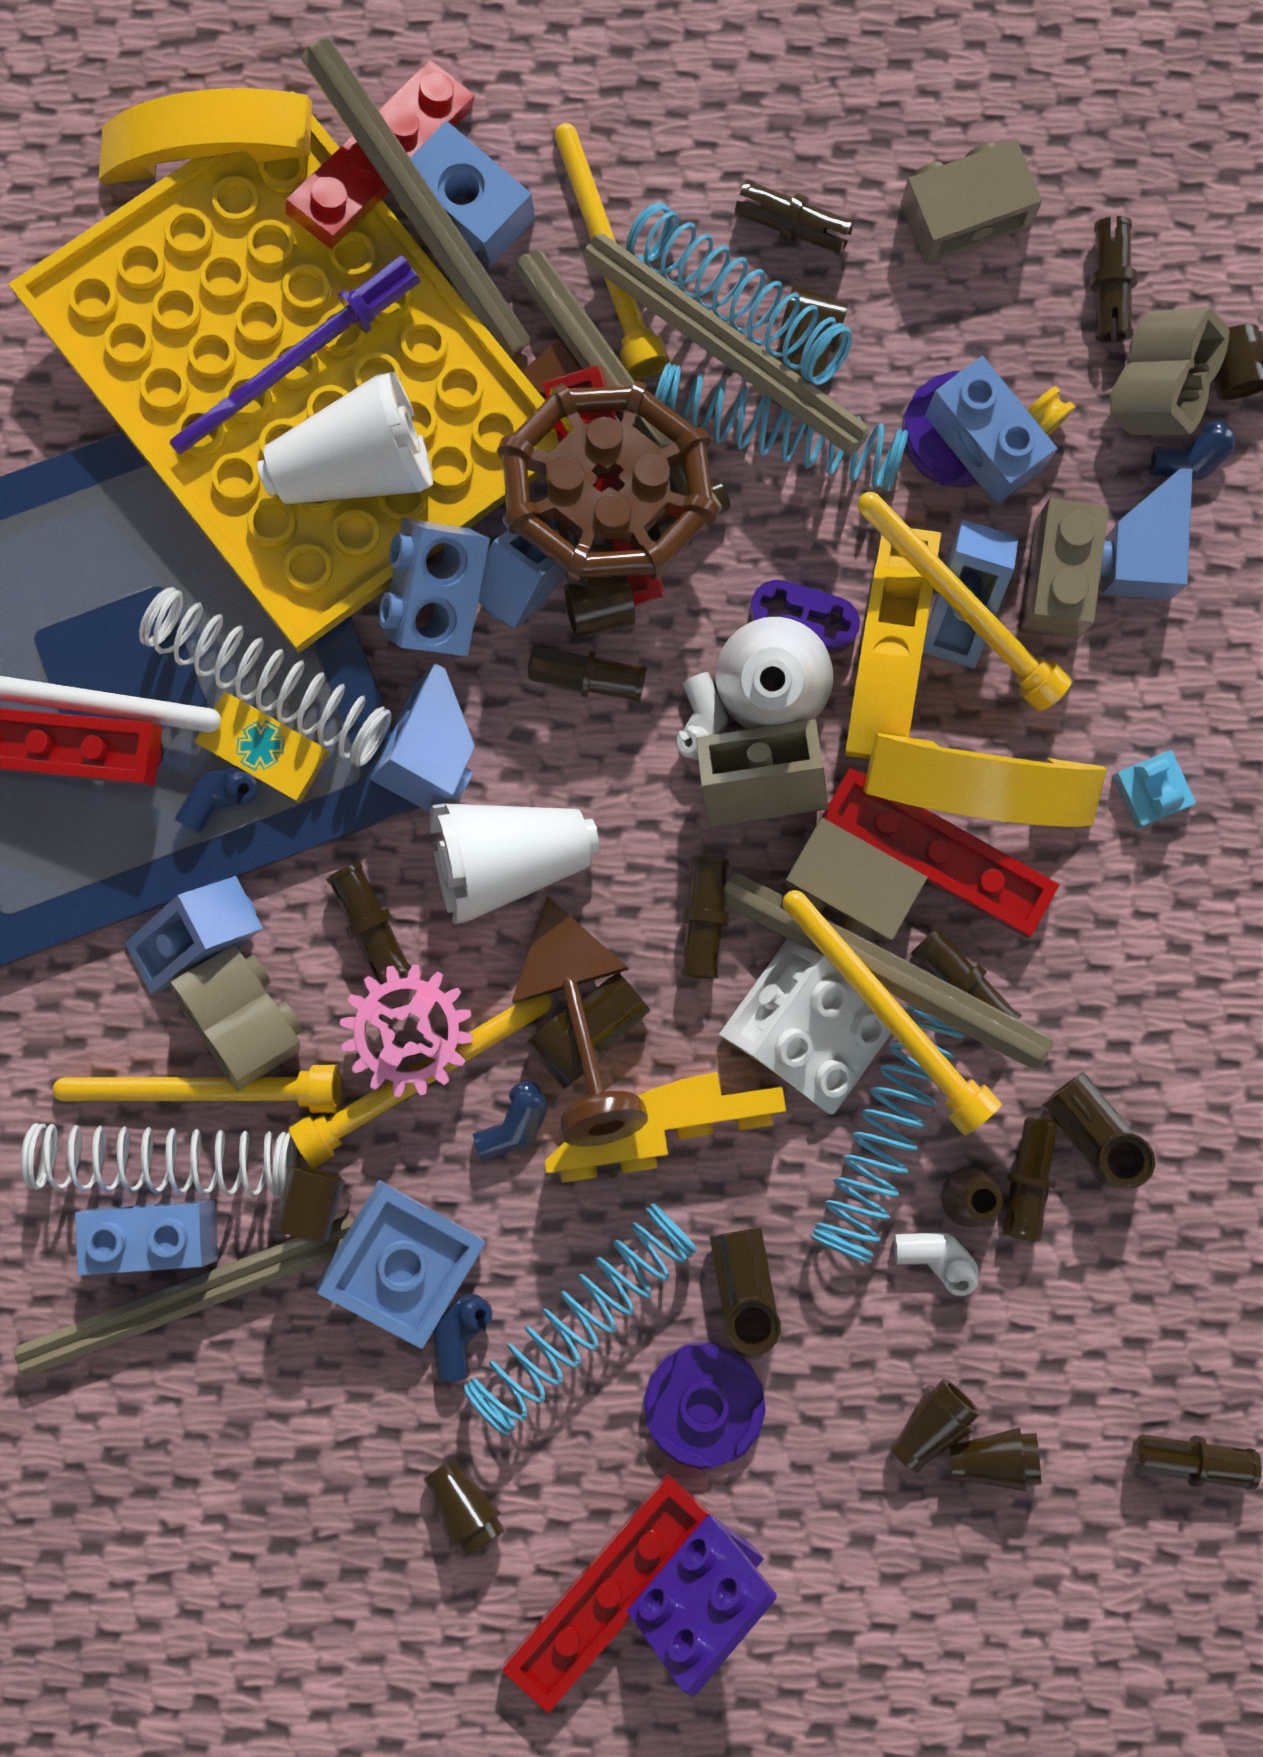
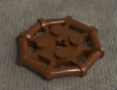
(612, 449)

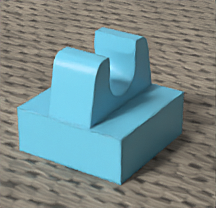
(1154, 789)

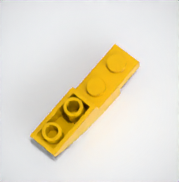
(890, 648)
(685, 1105)

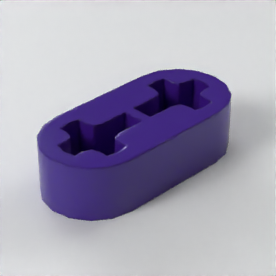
(809, 603)

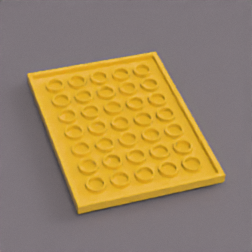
(211, 286)

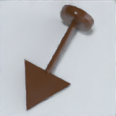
(562, 959)

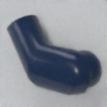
(1202, 456)
(215, 791)
(519, 1126)
(454, 1330)

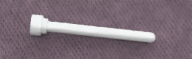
(109, 704)

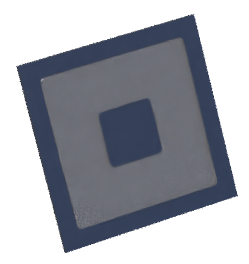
(79, 565)

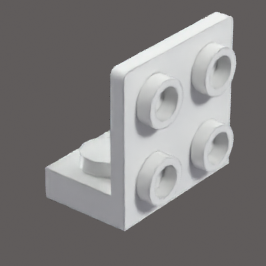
(807, 1026)

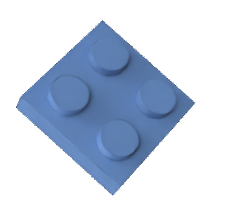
(399, 1264)

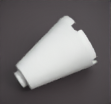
(350, 449)
(778, 644)
(505, 853)

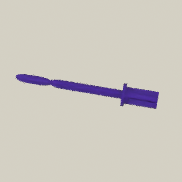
(359, 308)

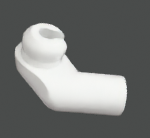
(708, 714)
(943, 1255)

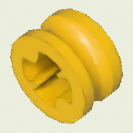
(1051, 411)

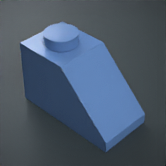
(1150, 545)
(985, 564)
(517, 578)
(427, 745)
(192, 931)

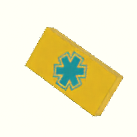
(264, 748)

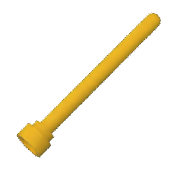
(642, 350)
(1040, 681)
(313, 1089)
(966, 1100)
(322, 1135)

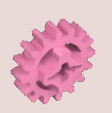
(386, 1064)

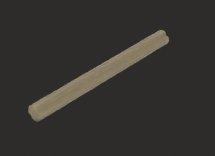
(413, 194)
(587, 343)
(726, 344)
(901, 978)
(177, 1301)

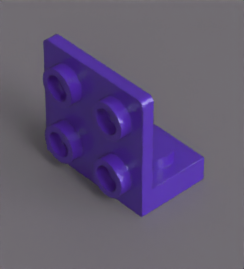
(703, 1603)

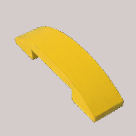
(202, 125)
(984, 784)

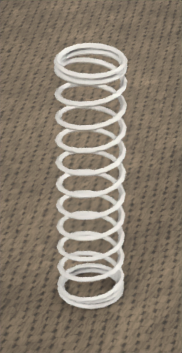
(371, 732)
(284, 1156)

